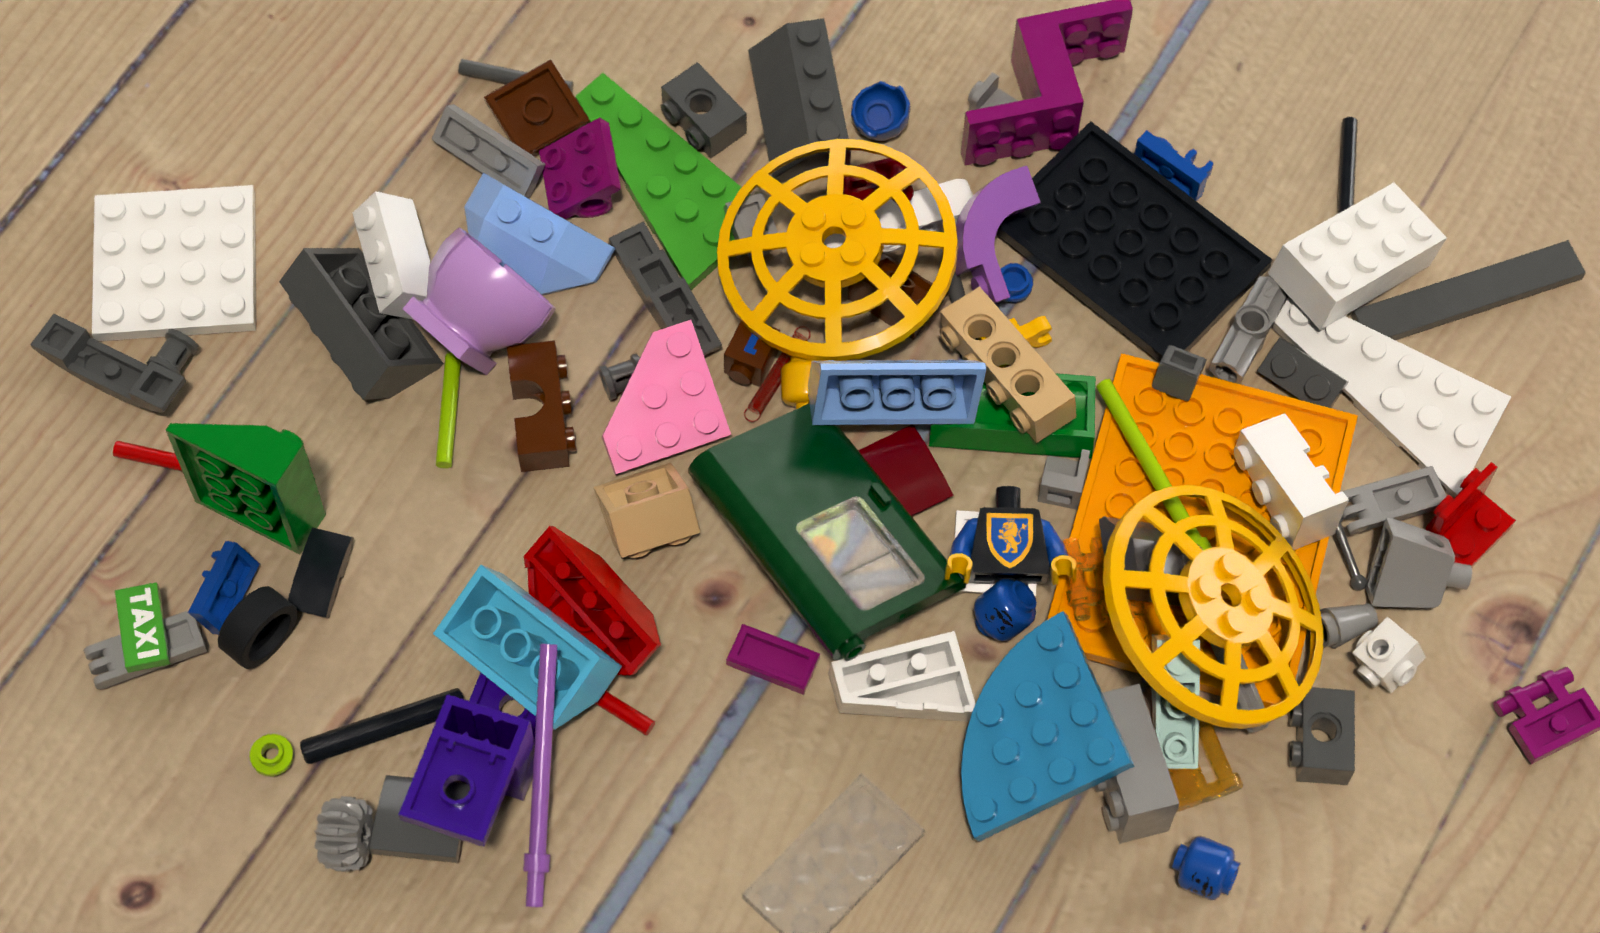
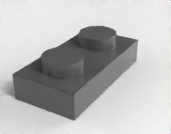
(1302, 375)

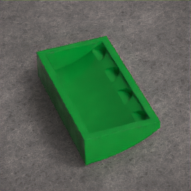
(996, 431)

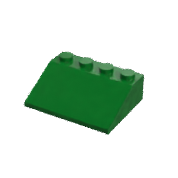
(251, 478)

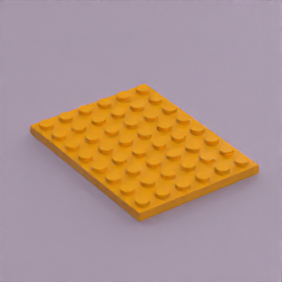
(1196, 448)

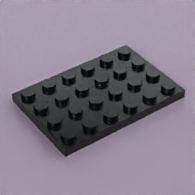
(1133, 244)

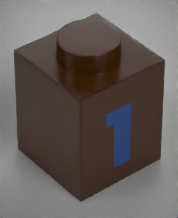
(748, 357)

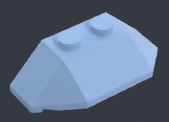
(534, 240)

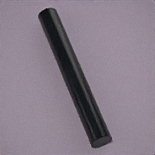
(1347, 163)

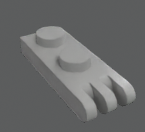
(1393, 498)
(183, 642)

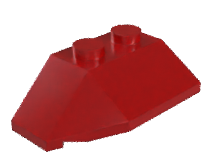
(591, 599)

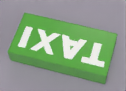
(142, 627)

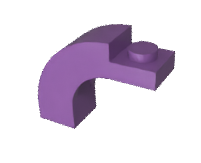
(979, 223)

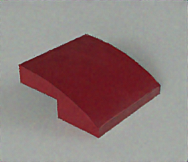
(908, 469)

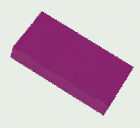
(773, 659)

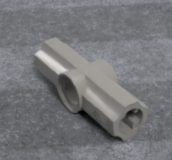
(1243, 344)

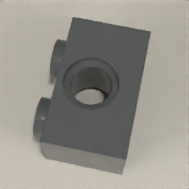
(698, 91)
(1324, 761)

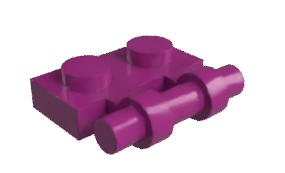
(1555, 725)

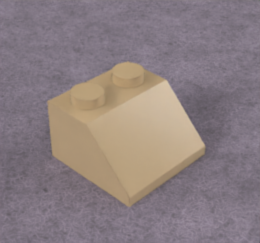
(647, 510)

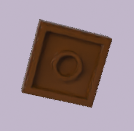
(536, 108)

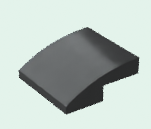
(407, 840)

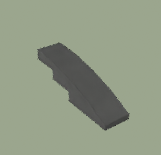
(659, 284)

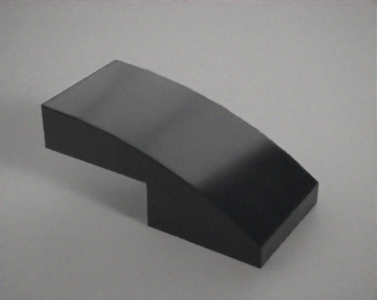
(319, 572)

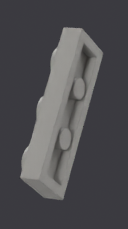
(487, 150)

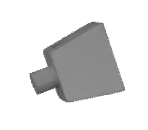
(1413, 568)

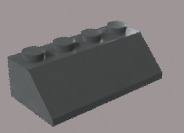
(797, 94)
(338, 301)

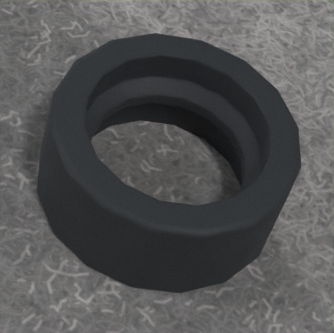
(257, 627)

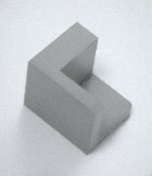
(1063, 481)

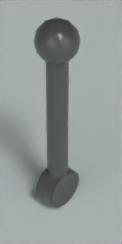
(1358, 581)

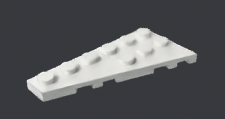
(1408, 396)

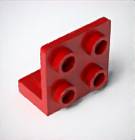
(1471, 518)

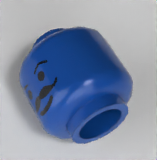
(1005, 609)
(1206, 868)

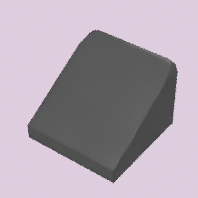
(1178, 373)

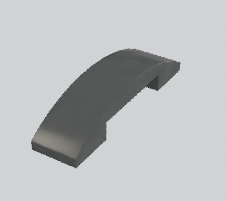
(105, 367)

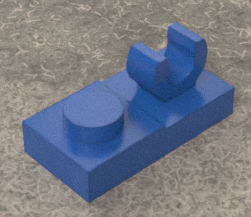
(1180, 171)
(223, 586)

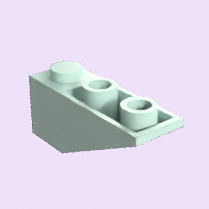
(1175, 729)

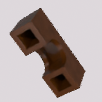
(536, 375)

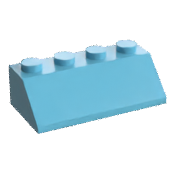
(501, 633)

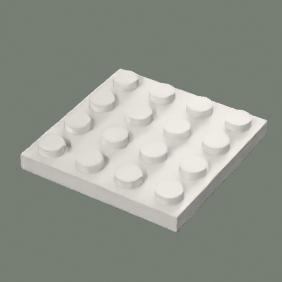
(174, 263)

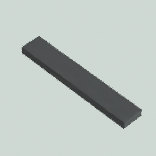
(1473, 292)

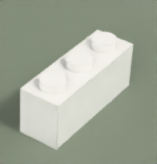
(393, 251)

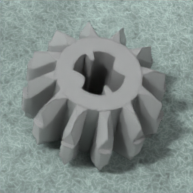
(344, 834)

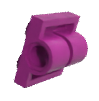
(581, 172)

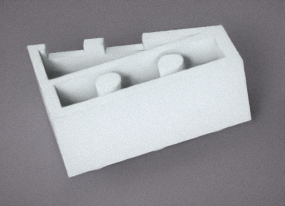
(1288, 482)
(906, 681)

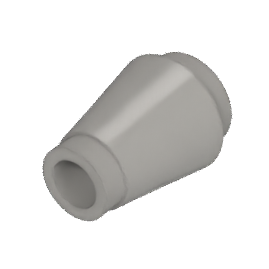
(1346, 623)

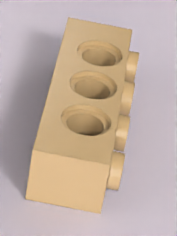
(978, 317)

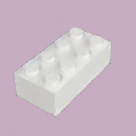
(1356, 255)

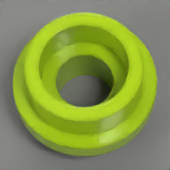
(273, 766)

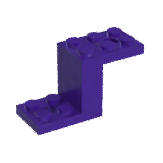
(477, 747)

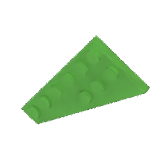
(666, 177)

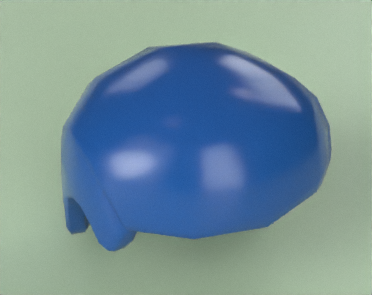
(881, 111)

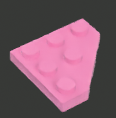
(666, 403)

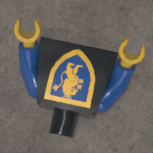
(1009, 545)

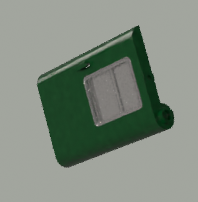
(824, 529)

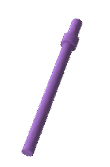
(537, 861)

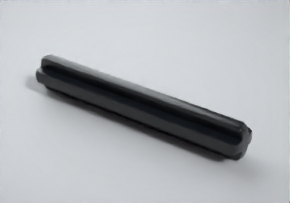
(374, 728)

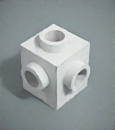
(1388, 656)

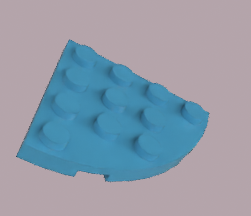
(1037, 732)

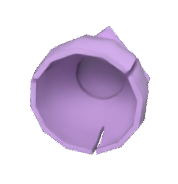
(477, 303)

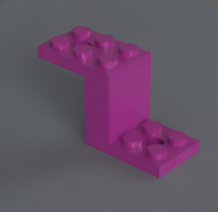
(1042, 62)

